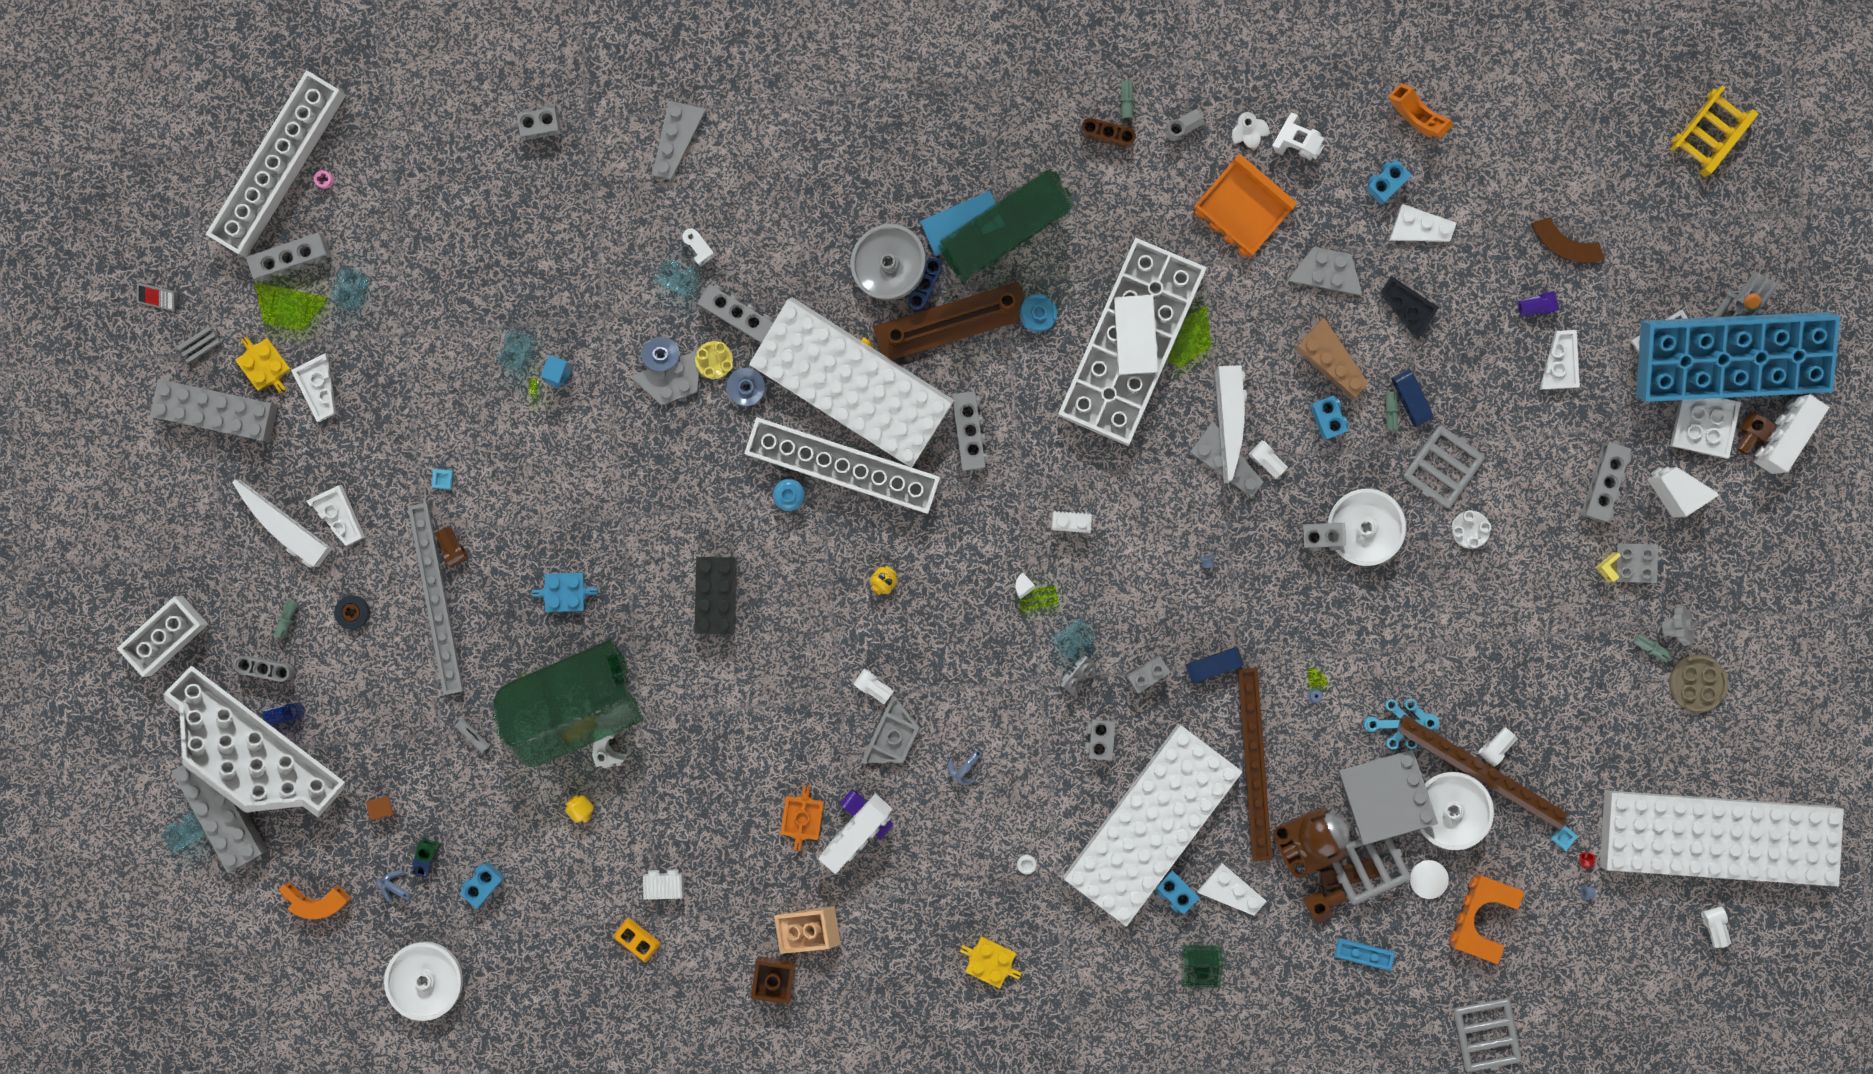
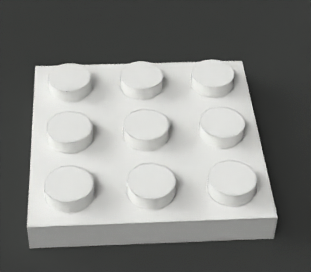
(1706, 426)

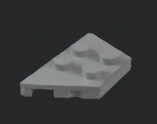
(1328, 271)
(672, 383)
(892, 735)

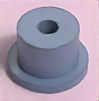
(1207, 561)
(1311, 695)
(1587, 893)

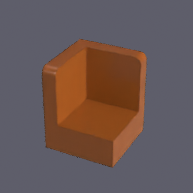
(380, 808)

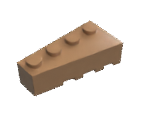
(1330, 357)

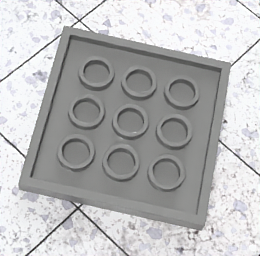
(1388, 797)

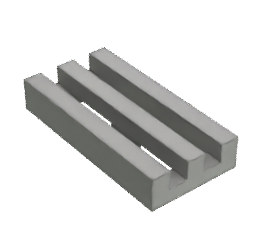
(189, 359)

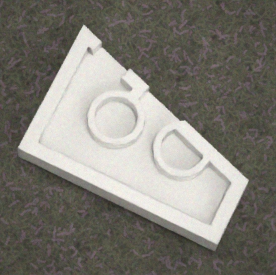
(1421, 226)
(1562, 362)
(316, 386)
(1232, 891)

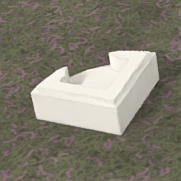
(1023, 585)

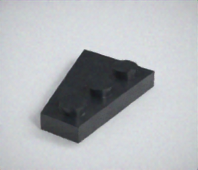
(1409, 306)

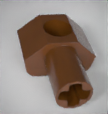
(1751, 435)
(1328, 902)

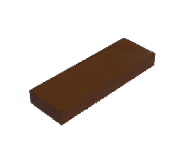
(1329, 879)

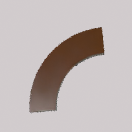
(1565, 247)

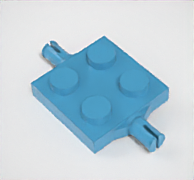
(564, 592)

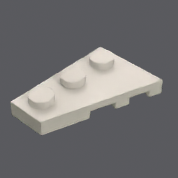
(337, 512)

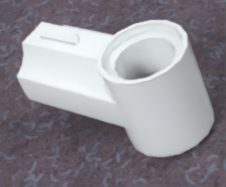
(1265, 456)
(870, 684)
(1494, 750)
(1715, 921)

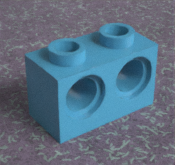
(1390, 184)
(556, 371)
(1324, 419)
(485, 887)
(1179, 888)

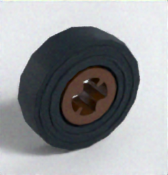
(353, 602)

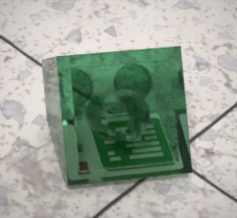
(1201, 966)

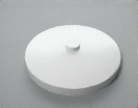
(1372, 526)
(1461, 809)
(423, 981)

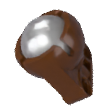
(1313, 841)

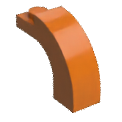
(1417, 113)
(314, 909)

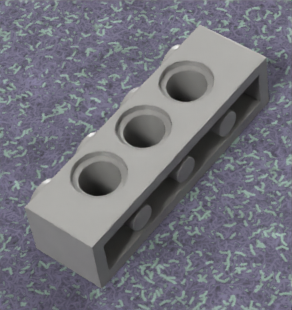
(259, 262)
(709, 302)
(968, 461)
(1603, 470)

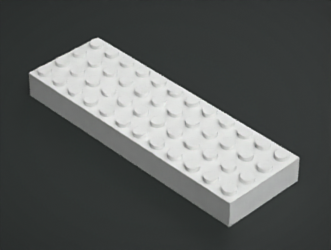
(1721, 838)

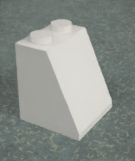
(1680, 491)

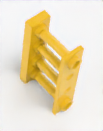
(1732, 134)

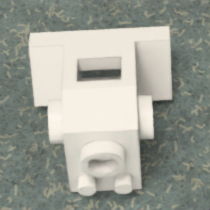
(1311, 146)
(604, 758)

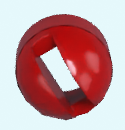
(1586, 860)

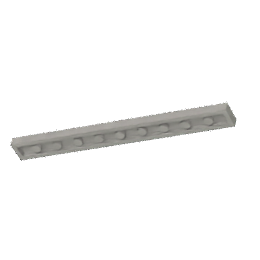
(435, 598)

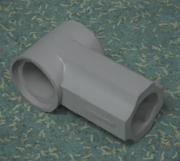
(1185, 125)

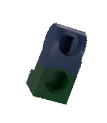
(424, 857)

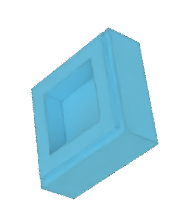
(442, 479)
(1564, 838)

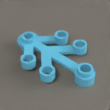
(1423, 719)

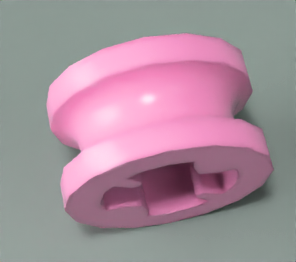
(327, 184)

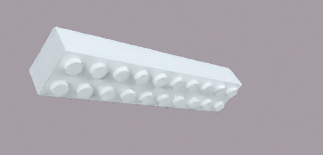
(276, 164)
(842, 465)

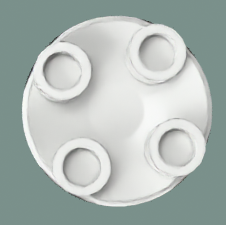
(1471, 529)
(1429, 879)

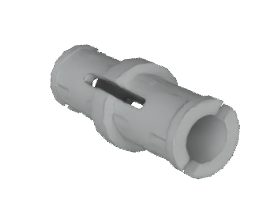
(472, 735)

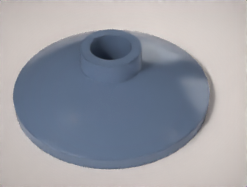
(660, 347)
(738, 380)

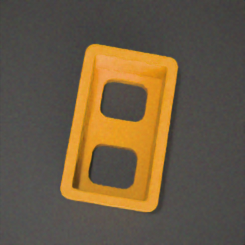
(640, 934)

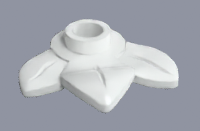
(1249, 134)

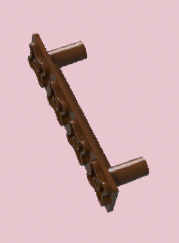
(950, 322)

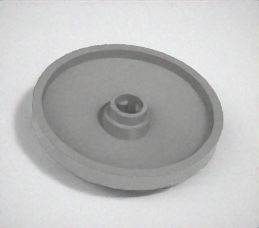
(888, 262)

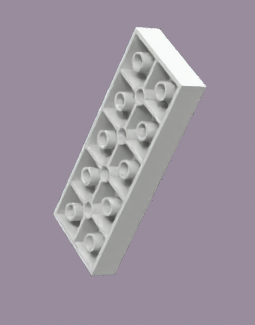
(851, 382)
(1098, 394)
(1152, 824)

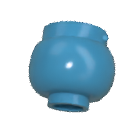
(788, 495)

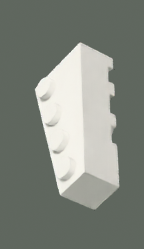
(855, 833)

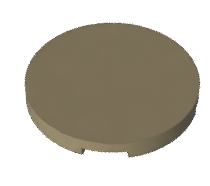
(1698, 683)

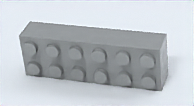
(213, 410)
(224, 823)

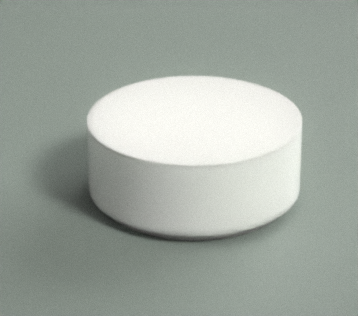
(1026, 864)

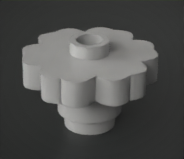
(1680, 626)

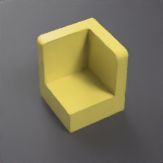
(1608, 567)

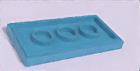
(949, 220)

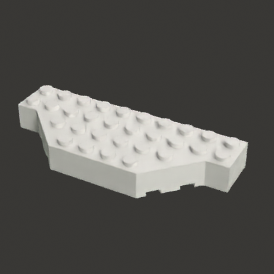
(244, 753)

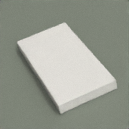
(1136, 335)

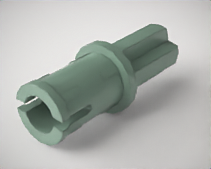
(1126, 100)
(1391, 411)
(285, 619)
(1652, 647)

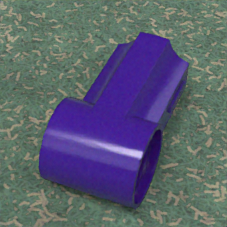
(1542, 304)

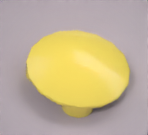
(714, 360)

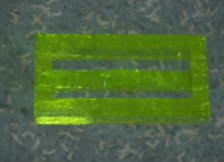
(1054, 595)

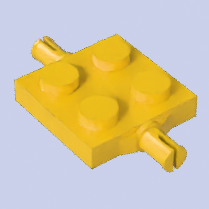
(263, 364)
(990, 962)

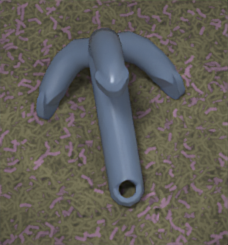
(963, 769)
(385, 885)

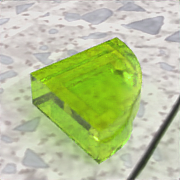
(1316, 678)

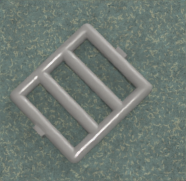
(1457, 487)
(1370, 891)
(1511, 1040)

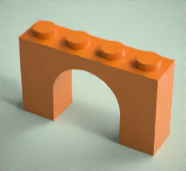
(1482, 891)

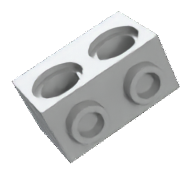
(539, 129)
(1324, 532)
(1148, 674)
(1105, 739)

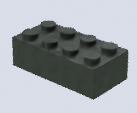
(715, 595)

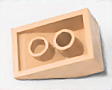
(807, 930)

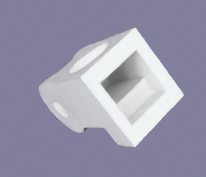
(695, 241)

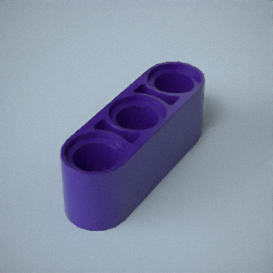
(854, 802)

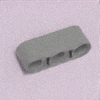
(255, 668)

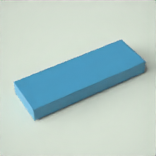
(1364, 954)

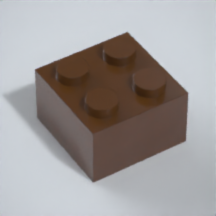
(773, 980)

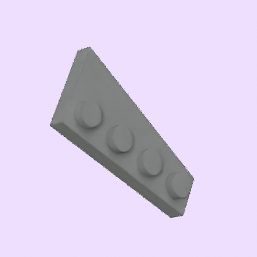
(677, 132)
(1209, 452)

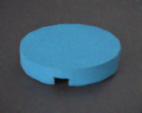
(1038, 313)

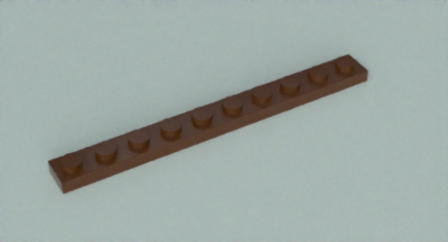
(1254, 764)
(1482, 772)

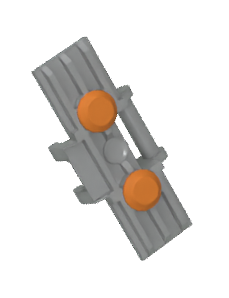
(1751, 297)

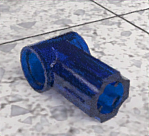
(283, 713)

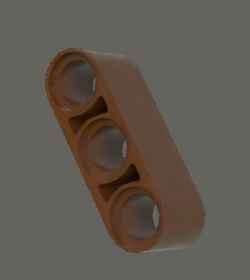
(1100, 126)

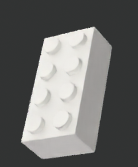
(1790, 434)
(162, 636)

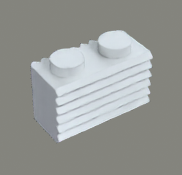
(1071, 522)
(663, 885)

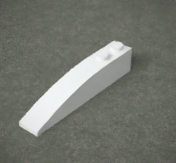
(1231, 415)
(284, 528)

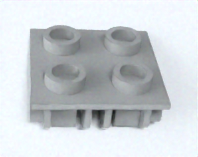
(1637, 563)
(1084, 670)

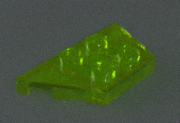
(288, 307)
(1192, 339)

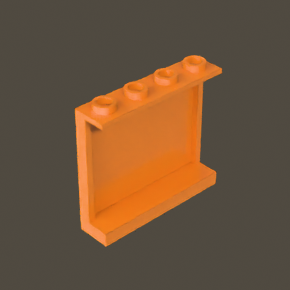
(1244, 206)

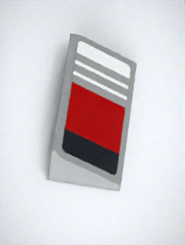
(157, 297)

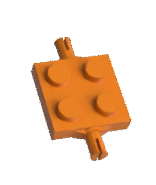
(802, 817)

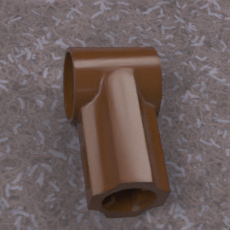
(452, 550)

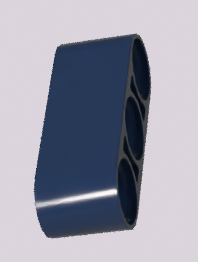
(924, 294)
(1412, 398)
(1214, 665)

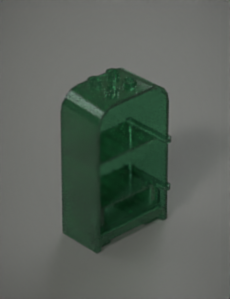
(1006, 225)
(566, 705)

